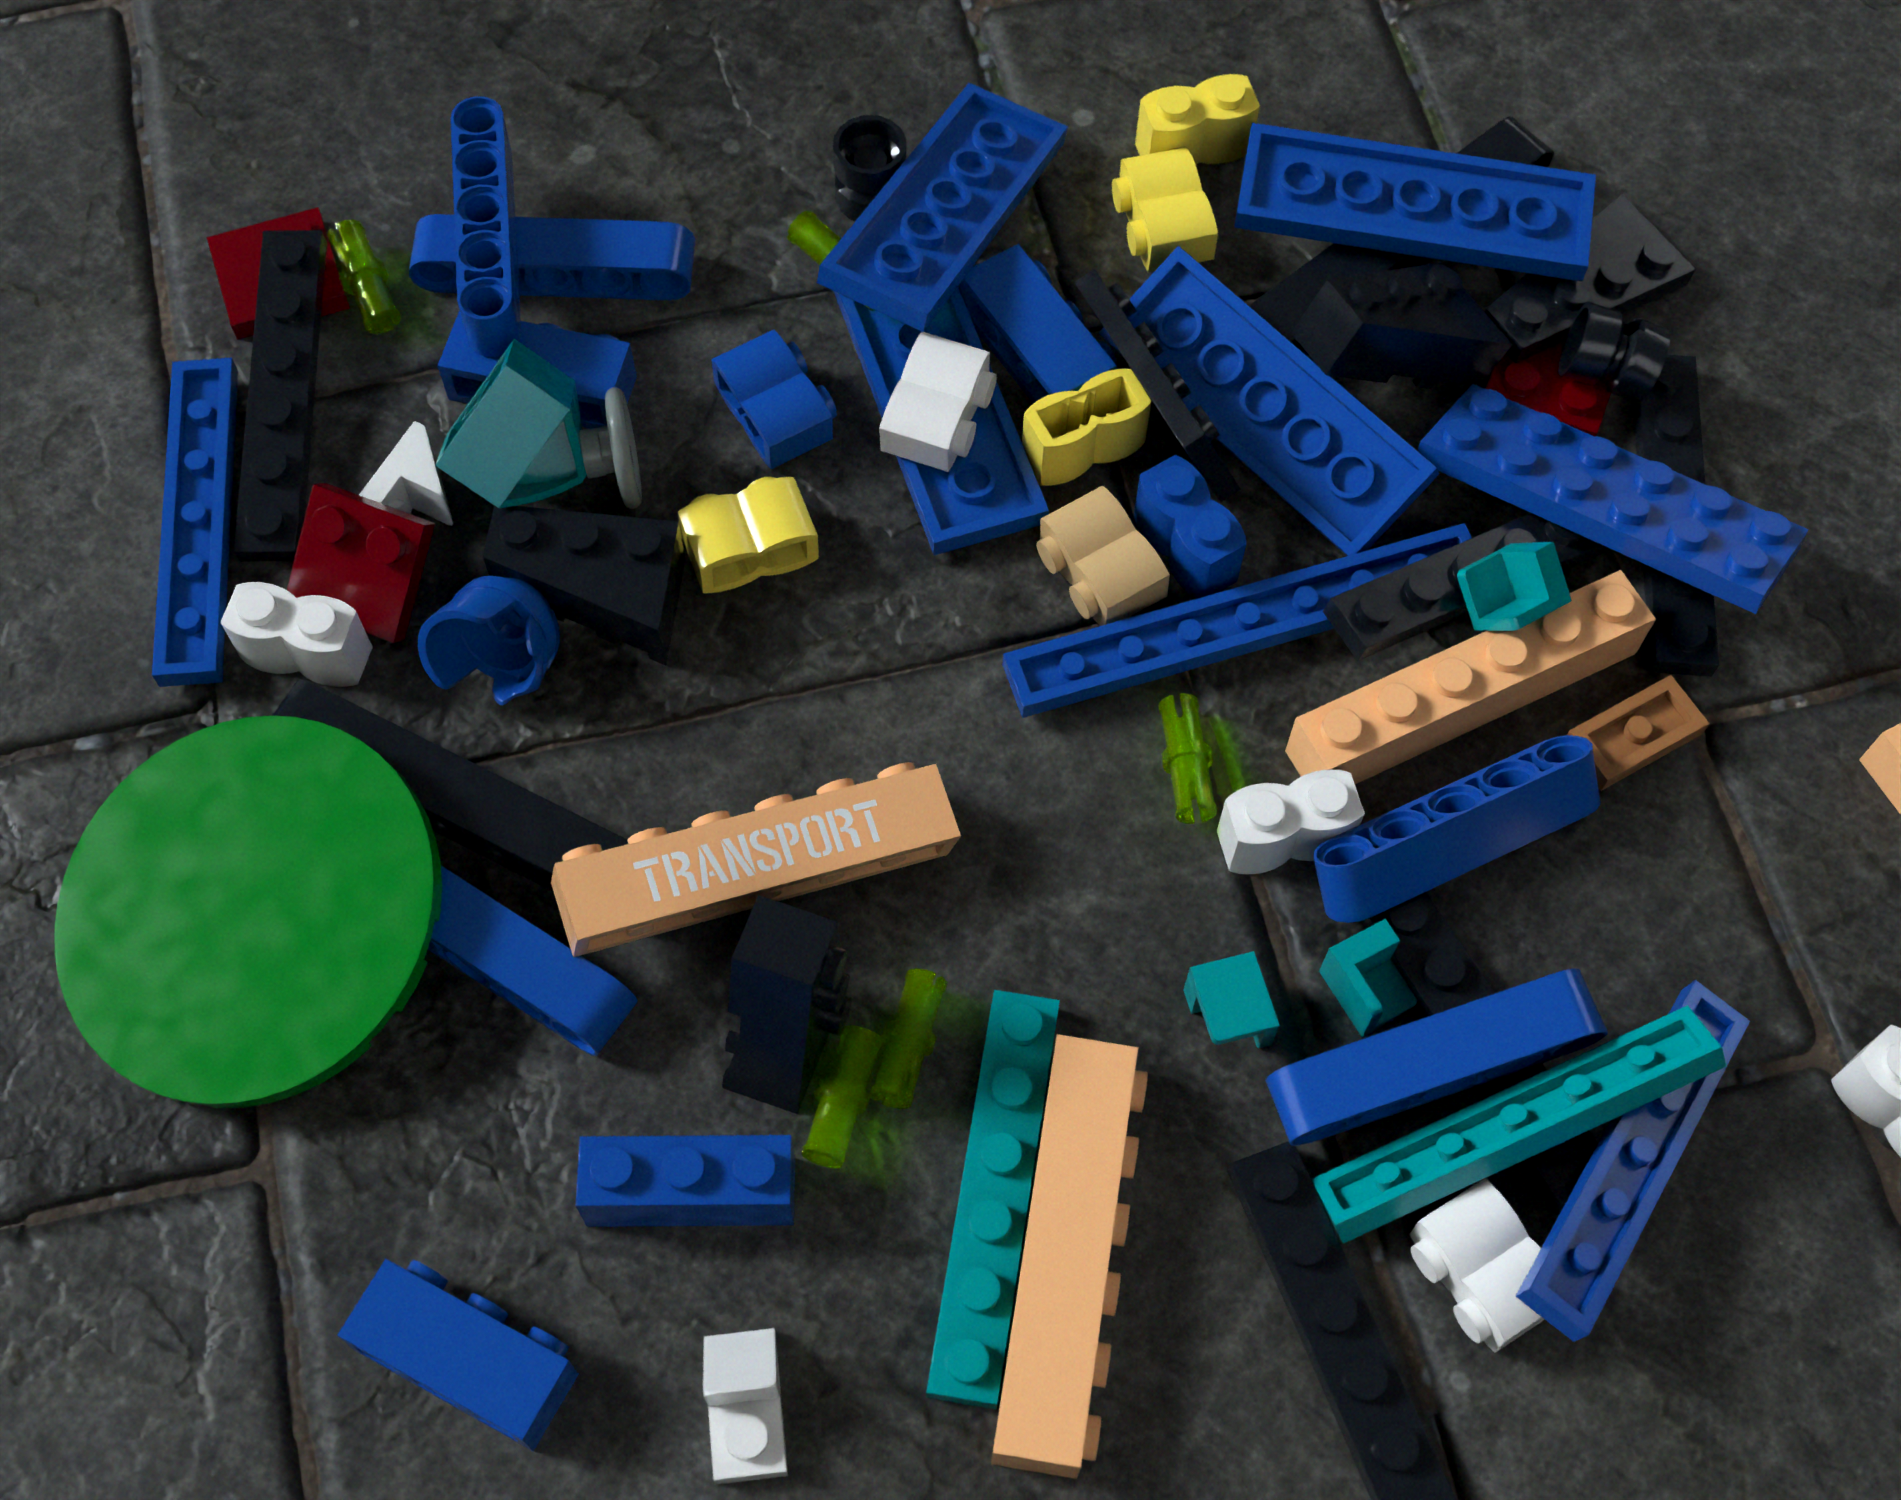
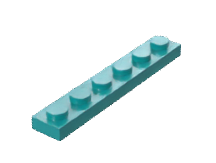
(1518, 1123)
(993, 1201)

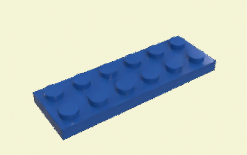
(1417, 201)
(942, 207)
(1279, 408)
(990, 488)
(1614, 497)

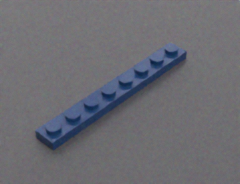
(1201, 629)

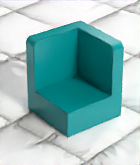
(1513, 586)
(1366, 978)
(1232, 1000)

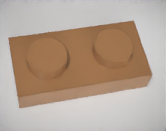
(1641, 730)

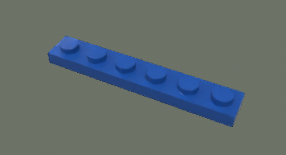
(196, 523)
(1622, 1187)

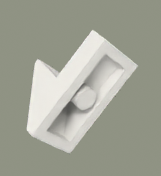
(411, 478)
(744, 1406)

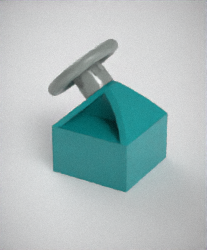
(527, 440)

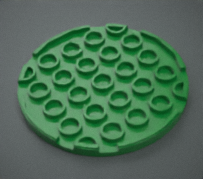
(247, 912)

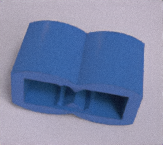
(774, 398)
(1187, 526)

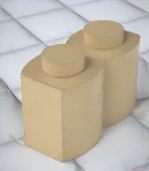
(1102, 557)

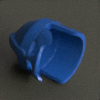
(495, 628)

